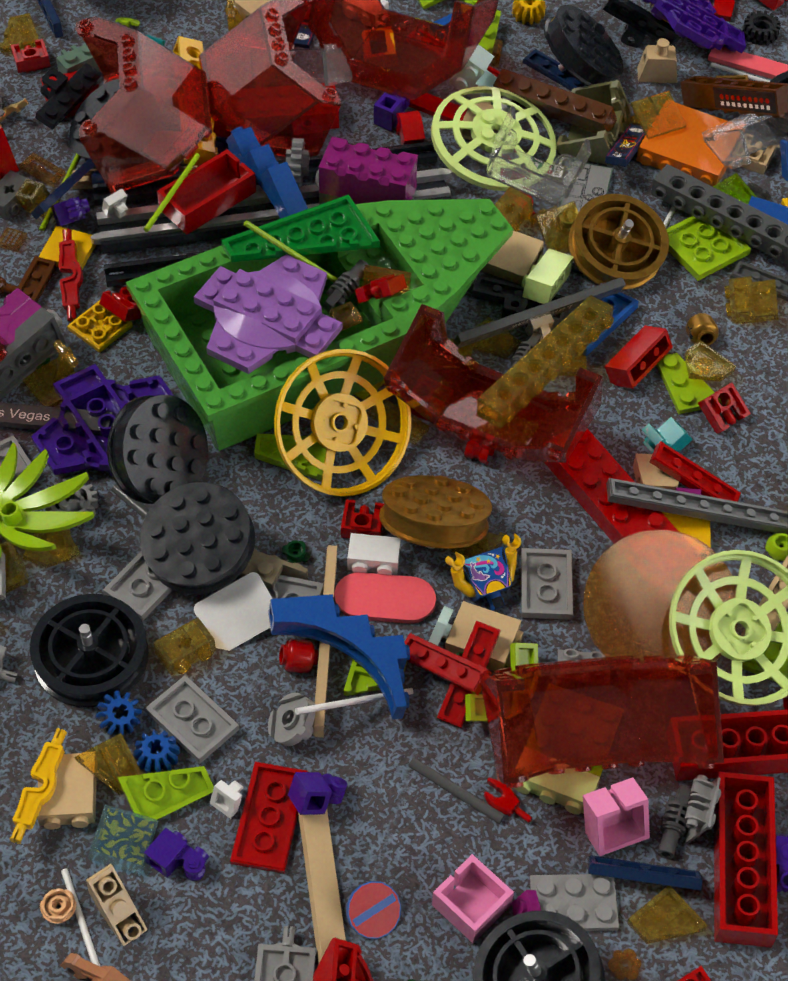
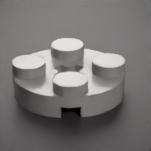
(301, 725)

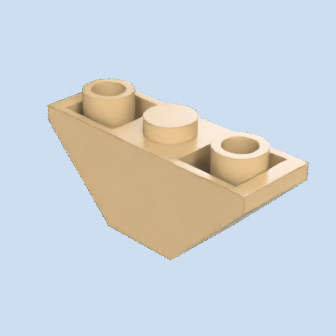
(115, 903)

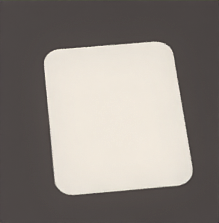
(236, 611)

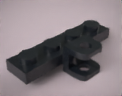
(639, 23)
(65, 93)
(505, 293)

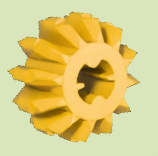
(528, 10)

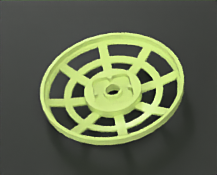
(482, 131)
(733, 611)

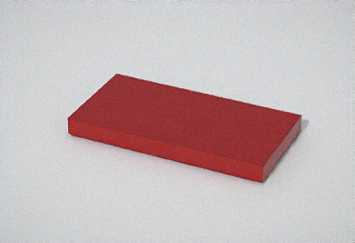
(266, 820)

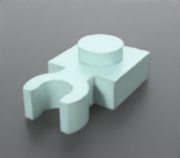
(442, 626)

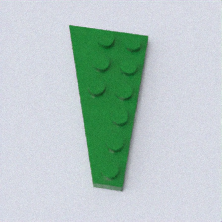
(317, 230)

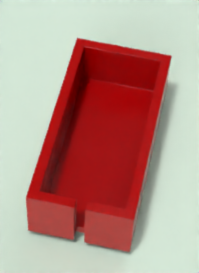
(208, 191)

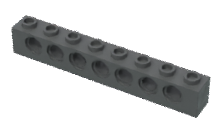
(722, 211)

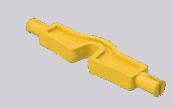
(34, 798)

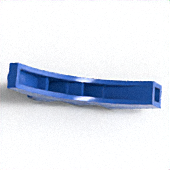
(272, 177)
(320, 620)

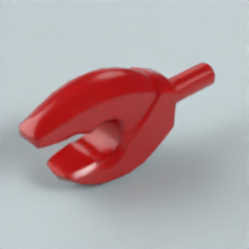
(508, 802)

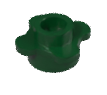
(296, 546)

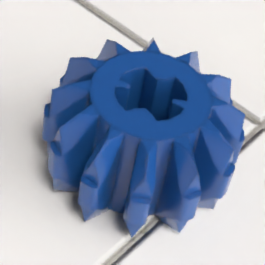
(124, 722)
(158, 761)

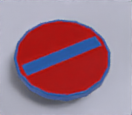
(373, 909)

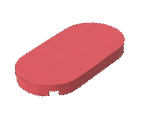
(385, 597)

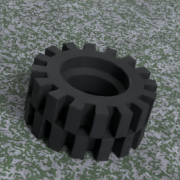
(764, 20)

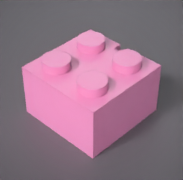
(616, 816)
(476, 899)

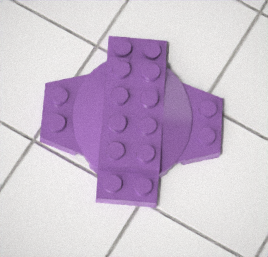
(267, 313)

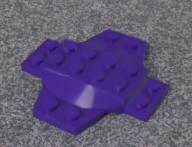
(697, 22)
(88, 391)

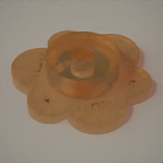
(629, 957)

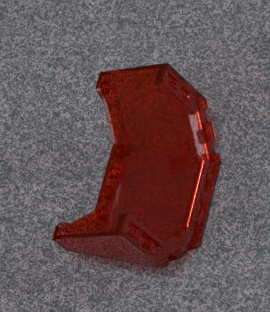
(423, 50)
(262, 88)
(153, 115)
(446, 388)
(602, 714)

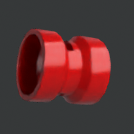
(474, 450)

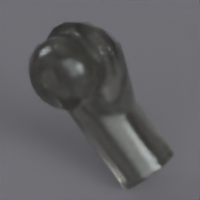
(759, 191)

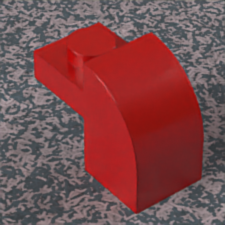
(410, 127)

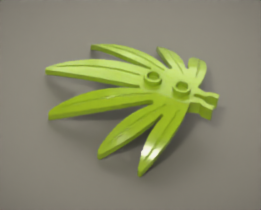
(15, 514)

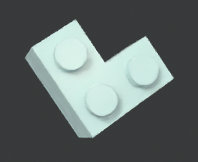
(475, 73)

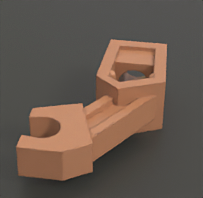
(86, 969)

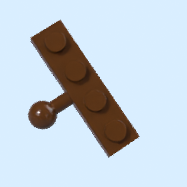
(34, 280)

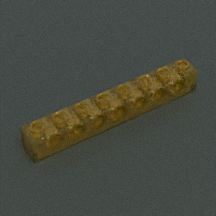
(544, 361)

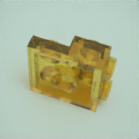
(751, 300)

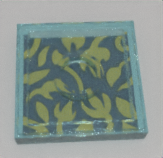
(122, 839)

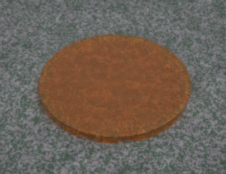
(633, 590)

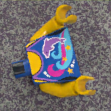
(486, 573)

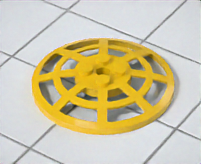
(354, 426)

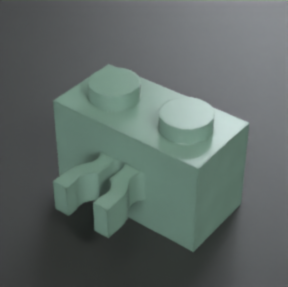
(75, 59)

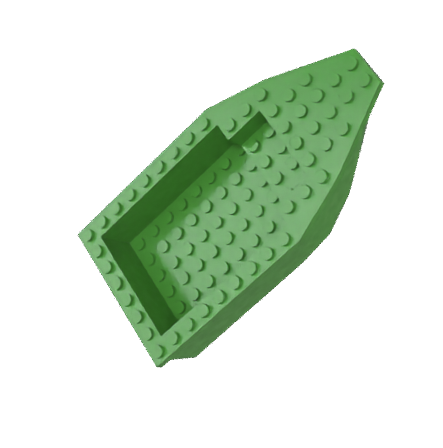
(433, 239)

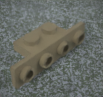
(271, 567)

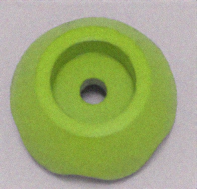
(773, 546)

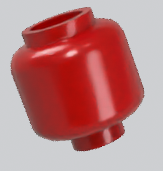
(298, 655)

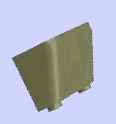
(602, 142)

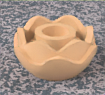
(54, 898)

